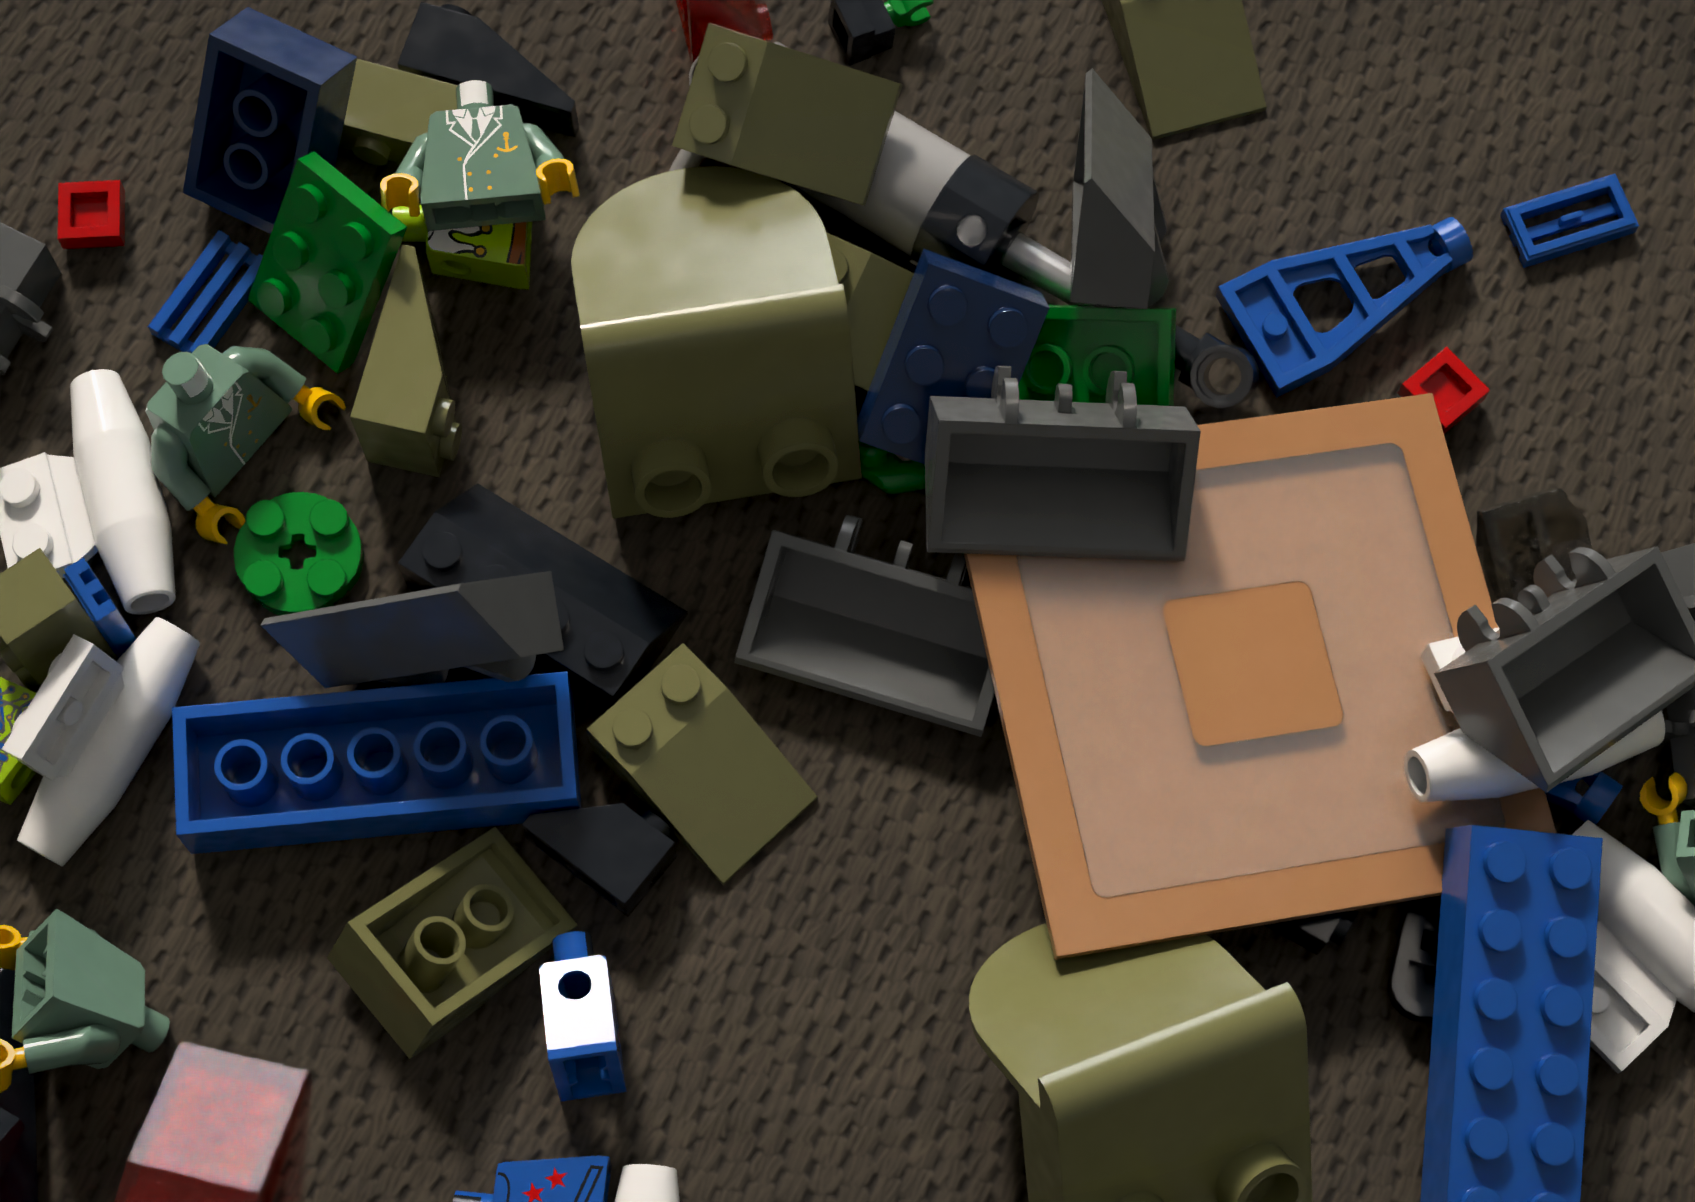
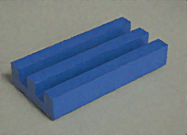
(1523, 237)
(192, 282)
(99, 606)

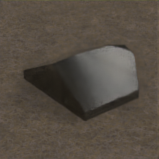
(1524, 532)

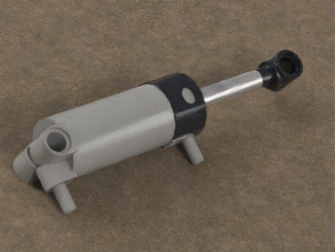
(978, 215)

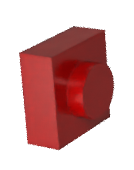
(91, 214)
(1452, 385)

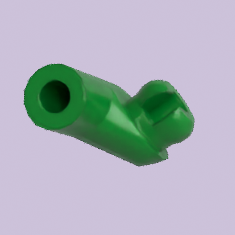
(889, 471)

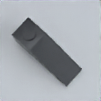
(460, 48)

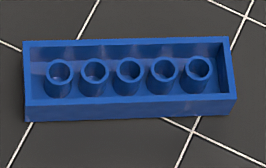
(374, 762)
(1511, 1016)

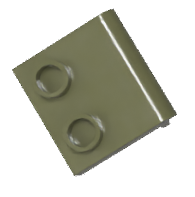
(714, 342)
(1149, 1072)

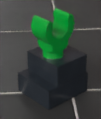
(869, 25)

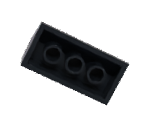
(606, 618)

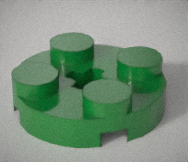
(290, 519)

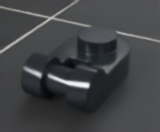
(1412, 969)

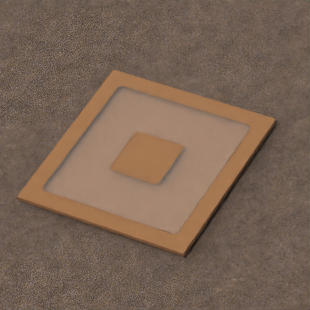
(1241, 720)

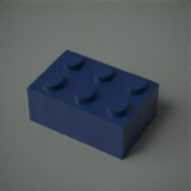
(259, 109)
(946, 344)

